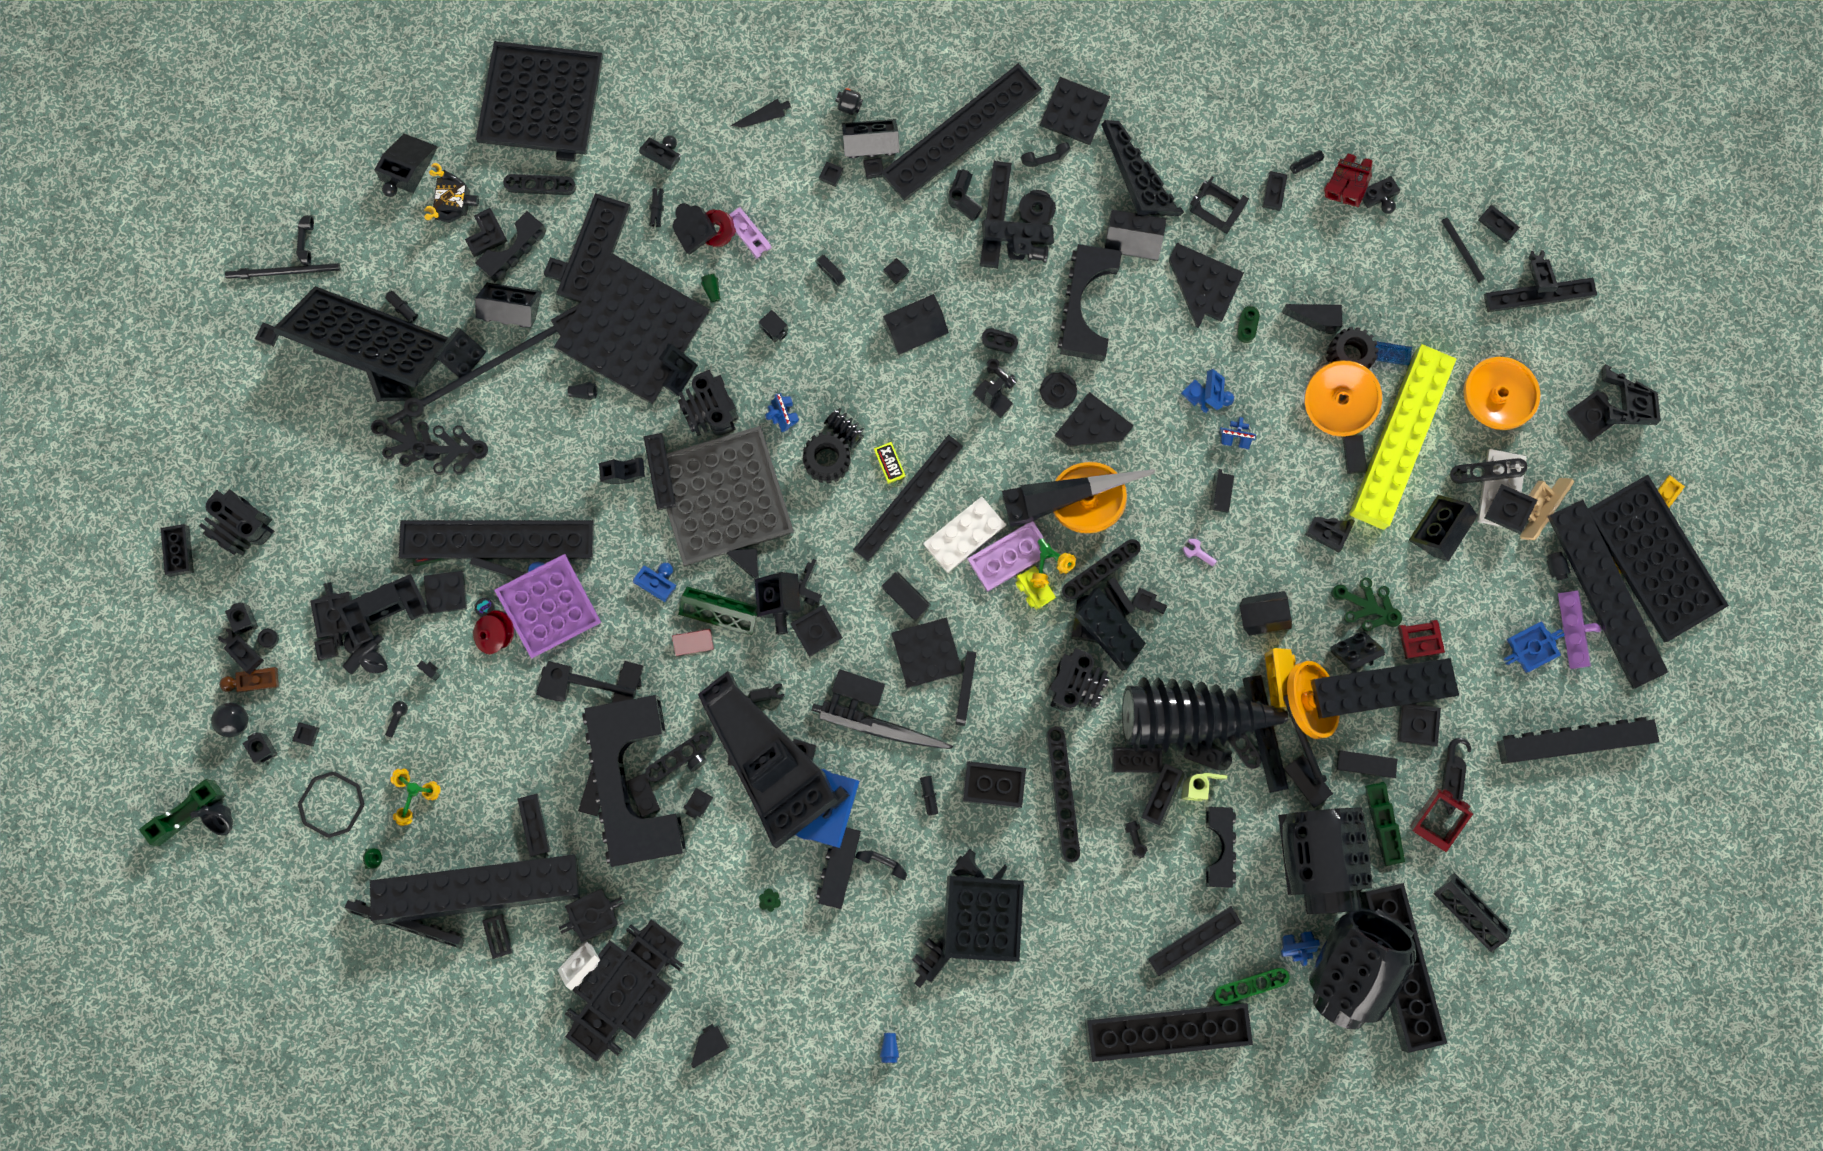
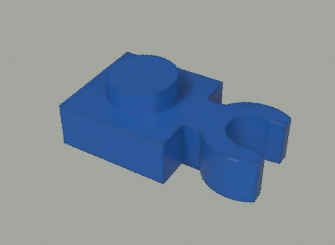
(1196, 394)

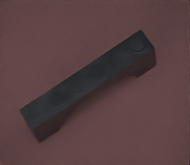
(1077, 337)

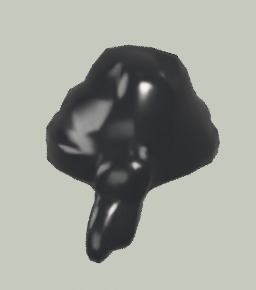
(215, 818)

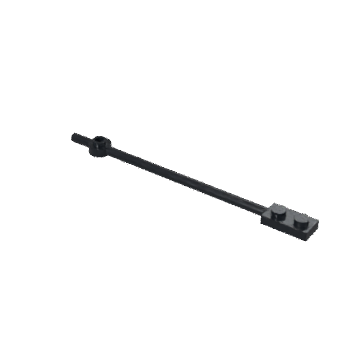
(559, 324)

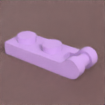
(749, 233)

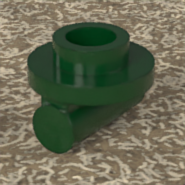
(372, 858)

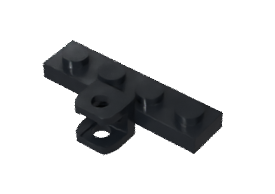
(1018, 236)

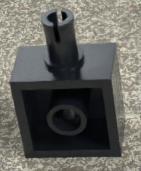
(777, 598)

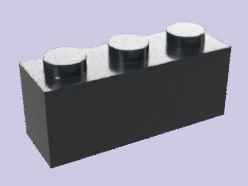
(1163, 795)

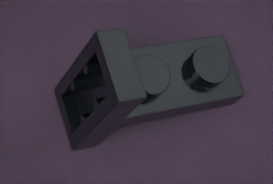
(991, 396)

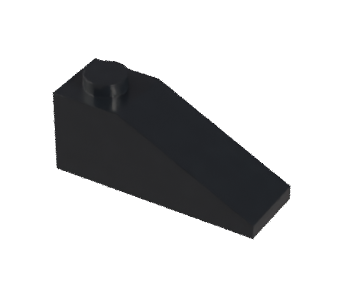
(1317, 316)

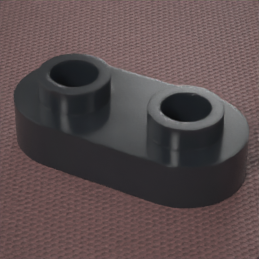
(1000, 339)

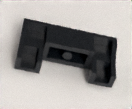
(380, 604)

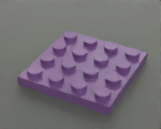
(548, 606)

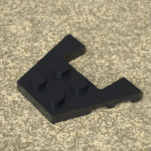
(1639, 402)

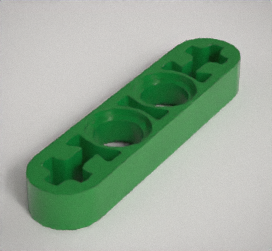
(1250, 982)

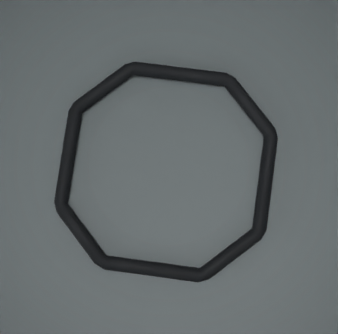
(355, 816)

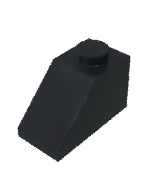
(709, 1044)

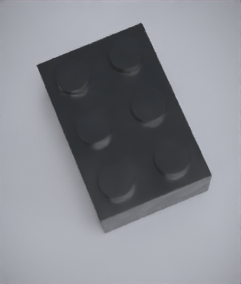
(994, 784)

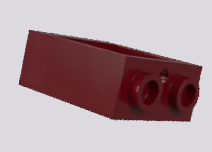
(1446, 842)

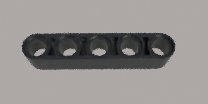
(1106, 563)

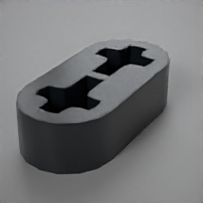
(830, 270)

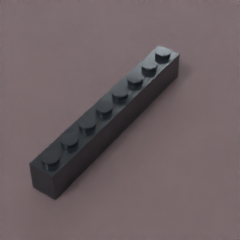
(1577, 741)

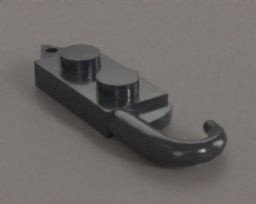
(1454, 773)

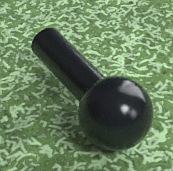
(399, 709)

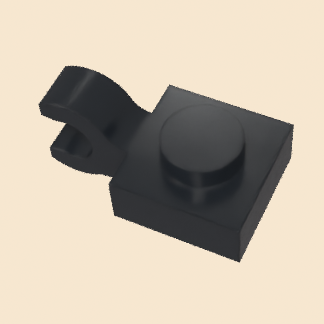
(1146, 601)

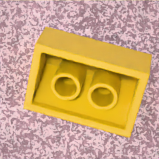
(1278, 667)

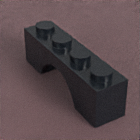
(497, 263)
(1221, 822)

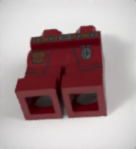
(1349, 180)

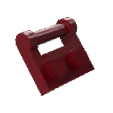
(1423, 645)

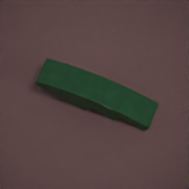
(1384, 823)

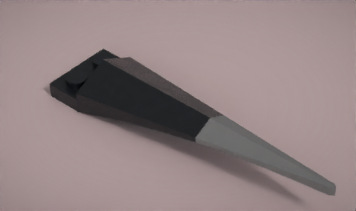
(1039, 499)

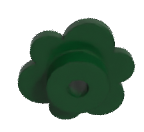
(775, 902)

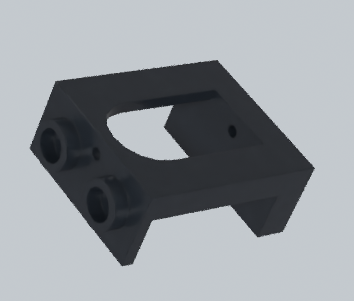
(1210, 188)

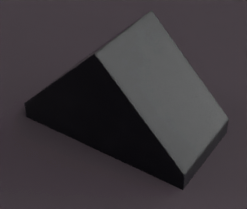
(747, 560)

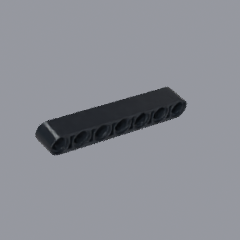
(1060, 804)

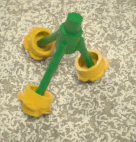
(1065, 563)
(429, 791)

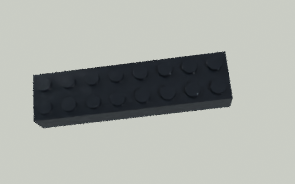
(1415, 1007)
(1168, 1031)

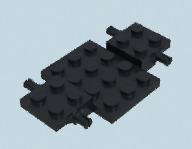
(624, 990)

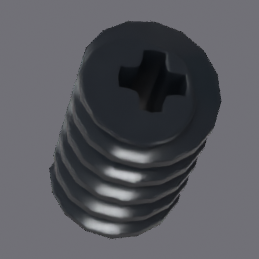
(844, 428)

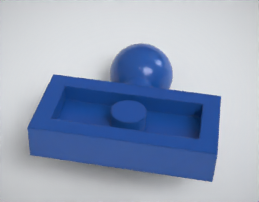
(1215, 392)
(656, 583)

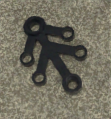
(406, 440)
(453, 449)

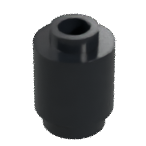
(1558, 566)

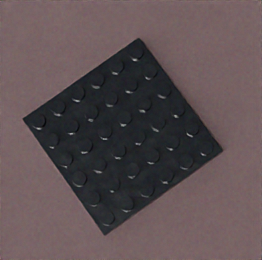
(539, 97)
(627, 327)

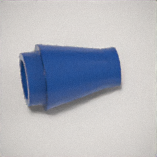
(889, 1050)

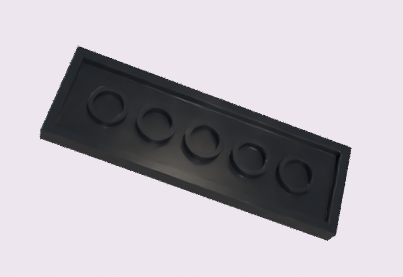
(594, 246)

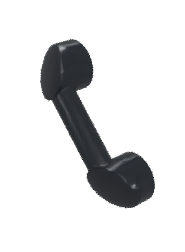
(1029, 159)
(304, 224)
(867, 855)

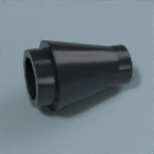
(584, 391)

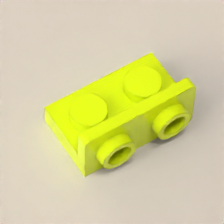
(1035, 596)

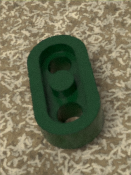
(1248, 323)

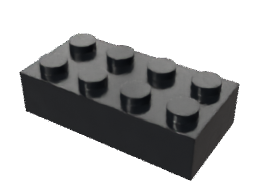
(177, 550)
(1128, 761)

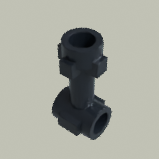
(993, 367)
(1139, 850)

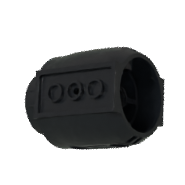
(1326, 858)
(1362, 968)

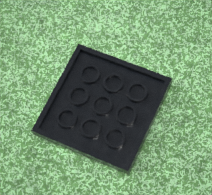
(983, 919)

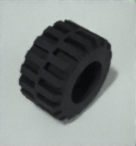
(1358, 339)
(826, 473)

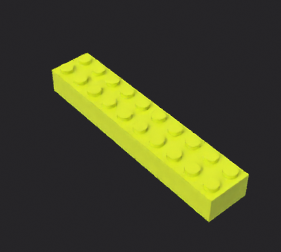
(1402, 437)

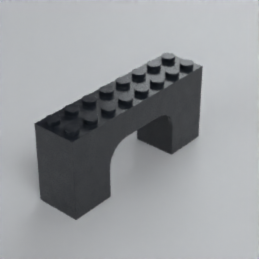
(610, 733)

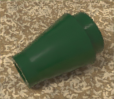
(711, 287)

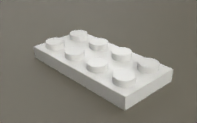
(1491, 487)
(964, 534)

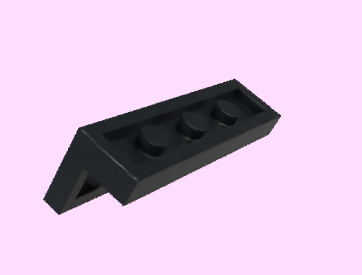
(1479, 911)

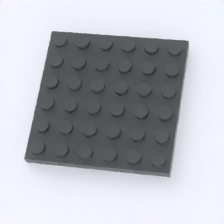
(725, 496)

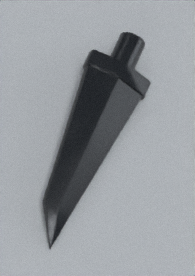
(768, 112)

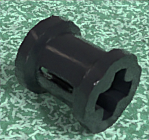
(1038, 254)

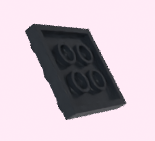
(1075, 111)
(926, 652)

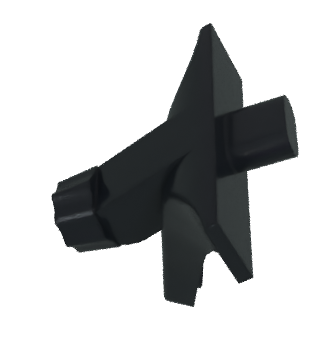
(967, 866)

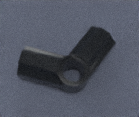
(965, 204)

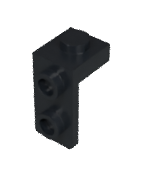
(809, 596)
(1213, 758)

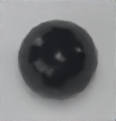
(229, 720)

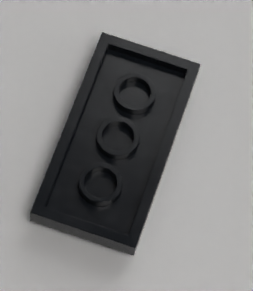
(1110, 629)

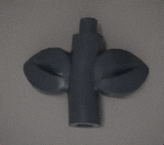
(364, 655)

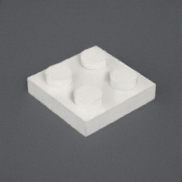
(578, 965)

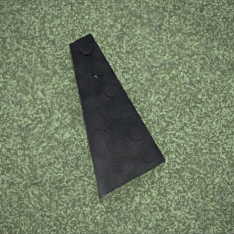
(1139, 176)

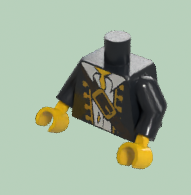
(450, 197)

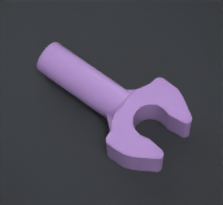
(1198, 552)

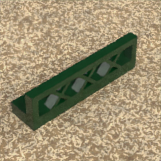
(719, 606)

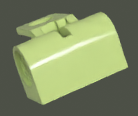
(1202, 792)

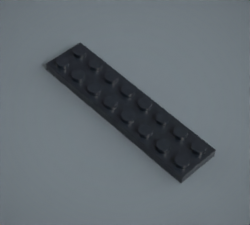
(1384, 688)

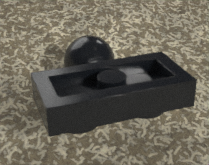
(662, 152)
(1381, 193)

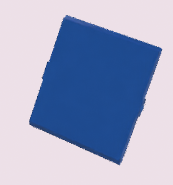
(831, 830)

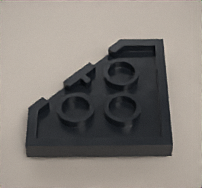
(1093, 424)

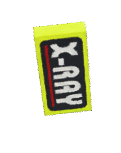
(889, 462)

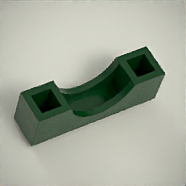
(168, 824)

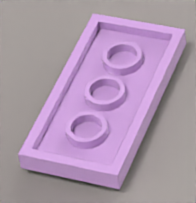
(1007, 556)

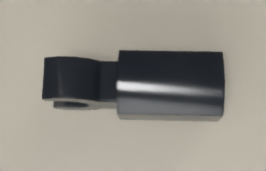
(765, 693)
(841, 795)

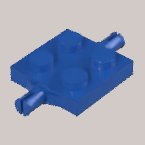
(1533, 647)

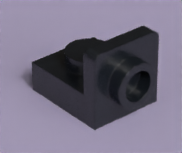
(698, 803)

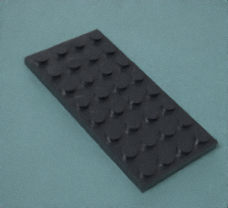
(362, 336)
(1657, 559)

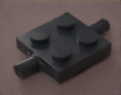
(327, 617)
(591, 915)

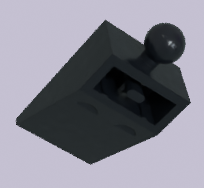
(404, 164)

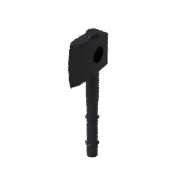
(557, 679)

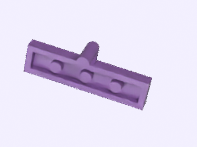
(1575, 629)

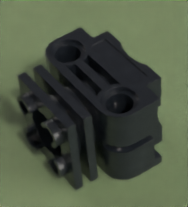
(709, 405)
(236, 521)
(1077, 682)

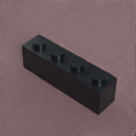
(838, 870)

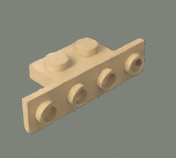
(1547, 503)

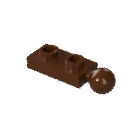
(257, 680)

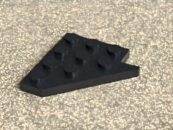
(1204, 282)

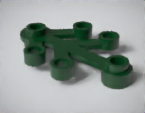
(1370, 606)

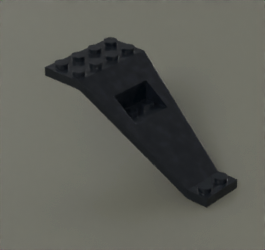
(775, 772)

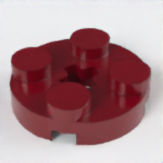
(726, 228)

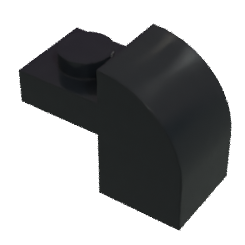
(621, 472)

